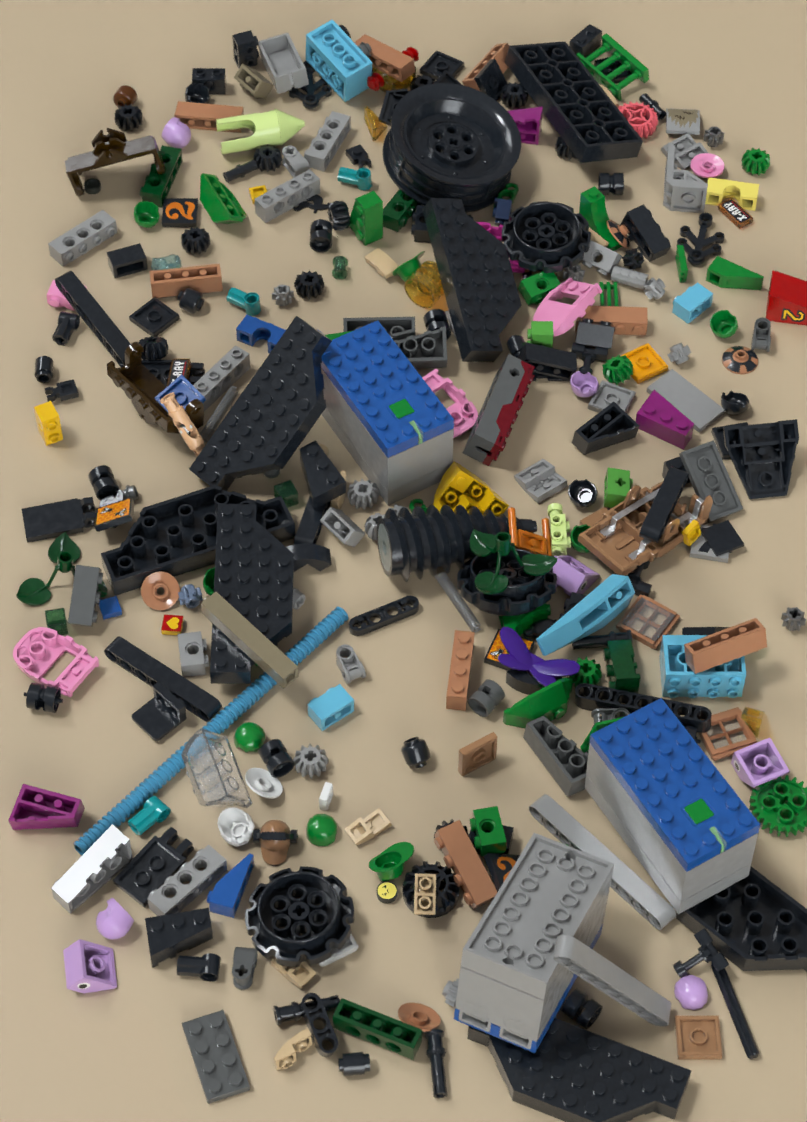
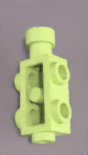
(558, 530)

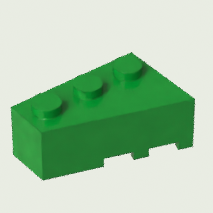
(367, 218)

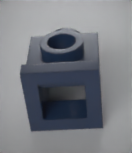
(502, 211)

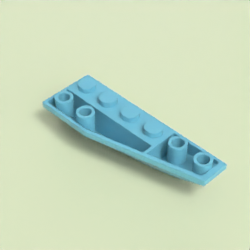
(589, 614)

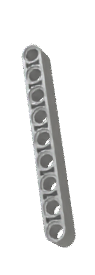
(623, 881)
(612, 980)

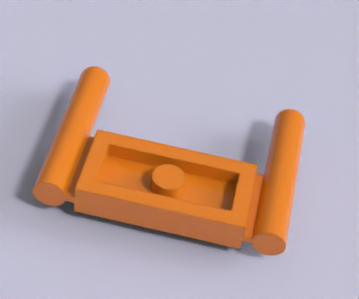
(529, 541)

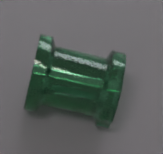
(339, 270)

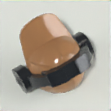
(275, 841)

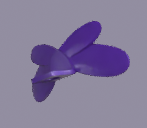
(521, 659)

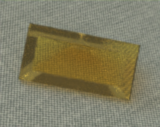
(373, 124)
(753, 719)

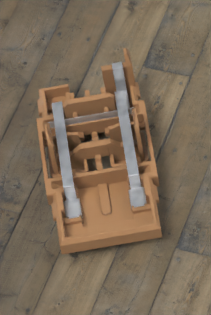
(617, 537)

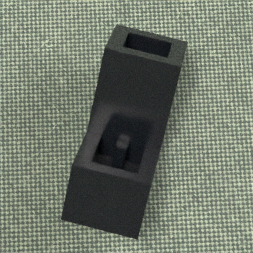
(311, 554)
(523, 682)

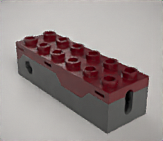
(499, 410)

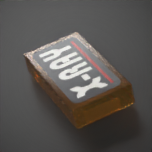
(735, 213)
(179, 367)

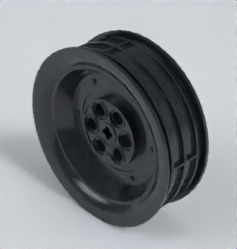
(451, 145)

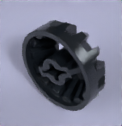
(445, 900)

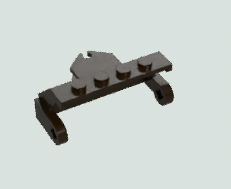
(111, 150)
(143, 387)

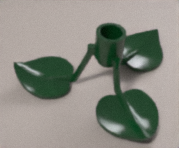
(485, 544)
(64, 553)

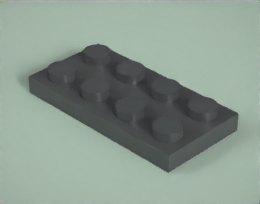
(711, 478)
(215, 1056)

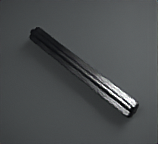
(736, 1013)

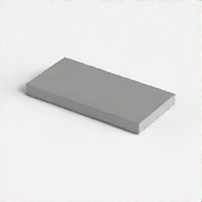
(687, 399)

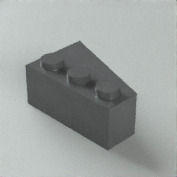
(85, 595)

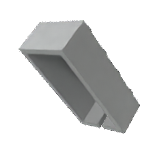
(283, 63)

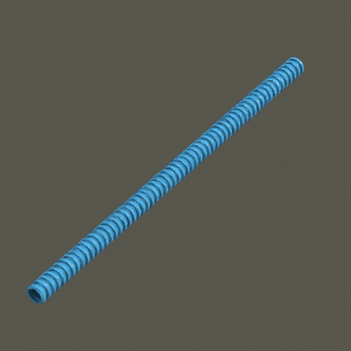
(218, 725)

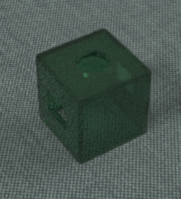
(288, 493)
(57, 620)

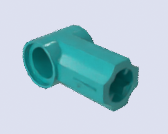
(359, 177)
(247, 301)
(152, 812)

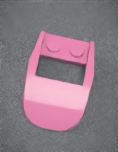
(562, 313)
(462, 410)
(42, 648)

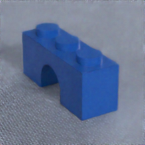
(253, 330)

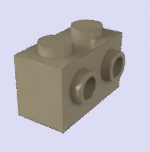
(253, 81)

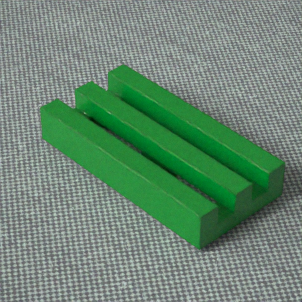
(681, 264)
(608, 286)

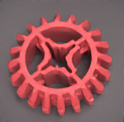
(640, 117)

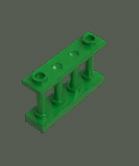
(619, 54)

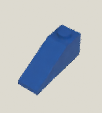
(230, 889)

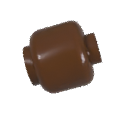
(125, 95)

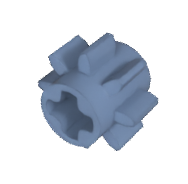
(190, 596)

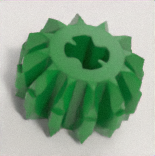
(755, 161)
(617, 369)
(588, 673)

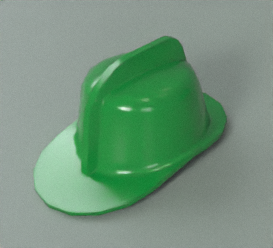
(408, 268)
(391, 862)

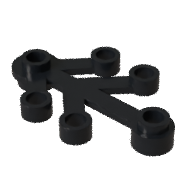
(311, 100)
(697, 256)

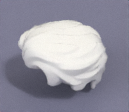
(235, 826)

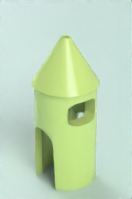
(268, 128)

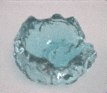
(167, 262)

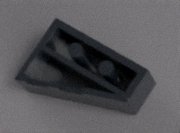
(646, 233)
(549, 362)
(321, 475)

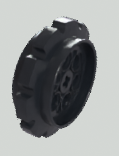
(546, 237)
(523, 590)
(299, 916)

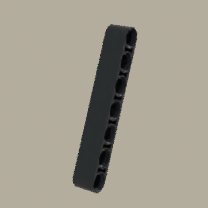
(93, 316)
(153, 671)
(633, 701)

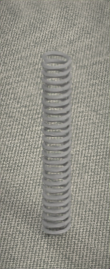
(207, 434)
(458, 600)

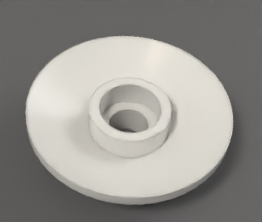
(263, 783)

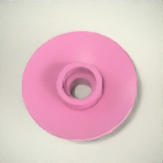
(707, 165)

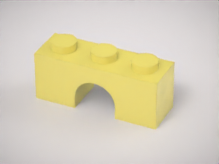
(743, 192)

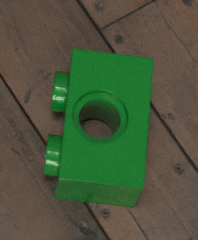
(529, 287)
(490, 820)

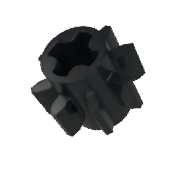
(633, 259)

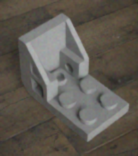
(682, 188)

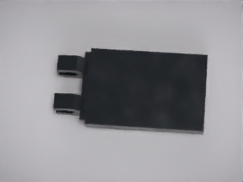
(161, 370)
(58, 517)
(153, 866)

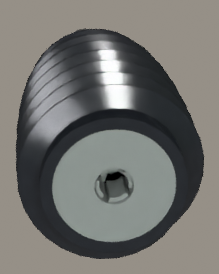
(435, 538)

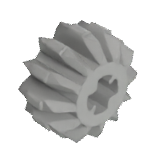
(363, 494)
(310, 761)

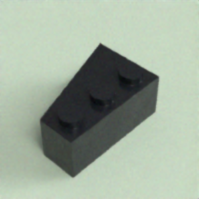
(605, 429)
(176, 933)

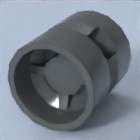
(486, 698)

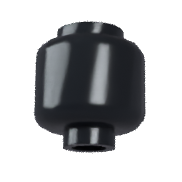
(190, 300)
(415, 752)

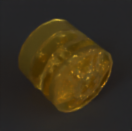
(425, 285)

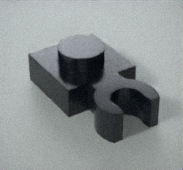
(358, 156)
(64, 390)

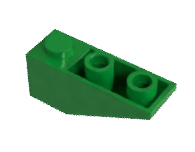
(730, 275)

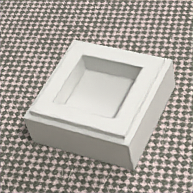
(326, 796)

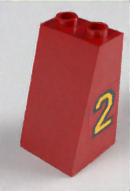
(787, 299)

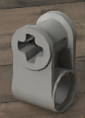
(294, 161)
(351, 666)

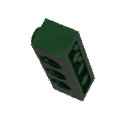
(158, 185)
(398, 211)
(377, 1028)

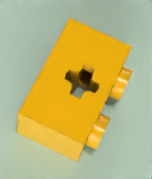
(48, 423)

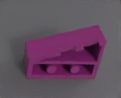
(529, 124)
(664, 421)
(45, 809)

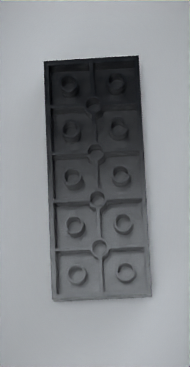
(573, 102)

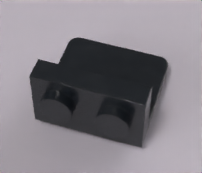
(160, 713)

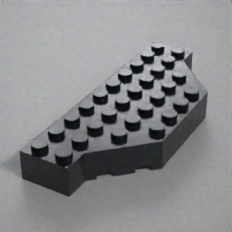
(473, 278)
(271, 411)
(182, 536)
(255, 578)
(753, 925)
(586, 1076)

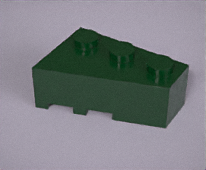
(621, 666)

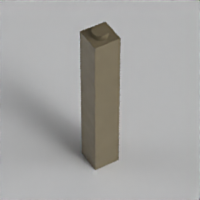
(249, 639)

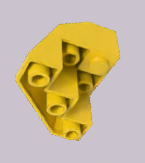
(466, 489)

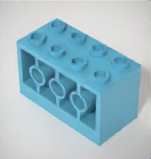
(338, 60)
(681, 681)

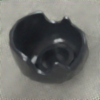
(197, 93)
(734, 403)
(582, 493)

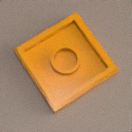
(645, 363)

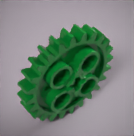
(781, 805)

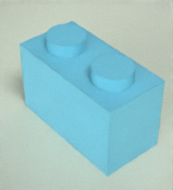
(692, 302)
(330, 707)

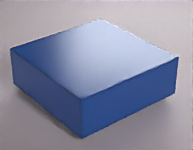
(110, 607)

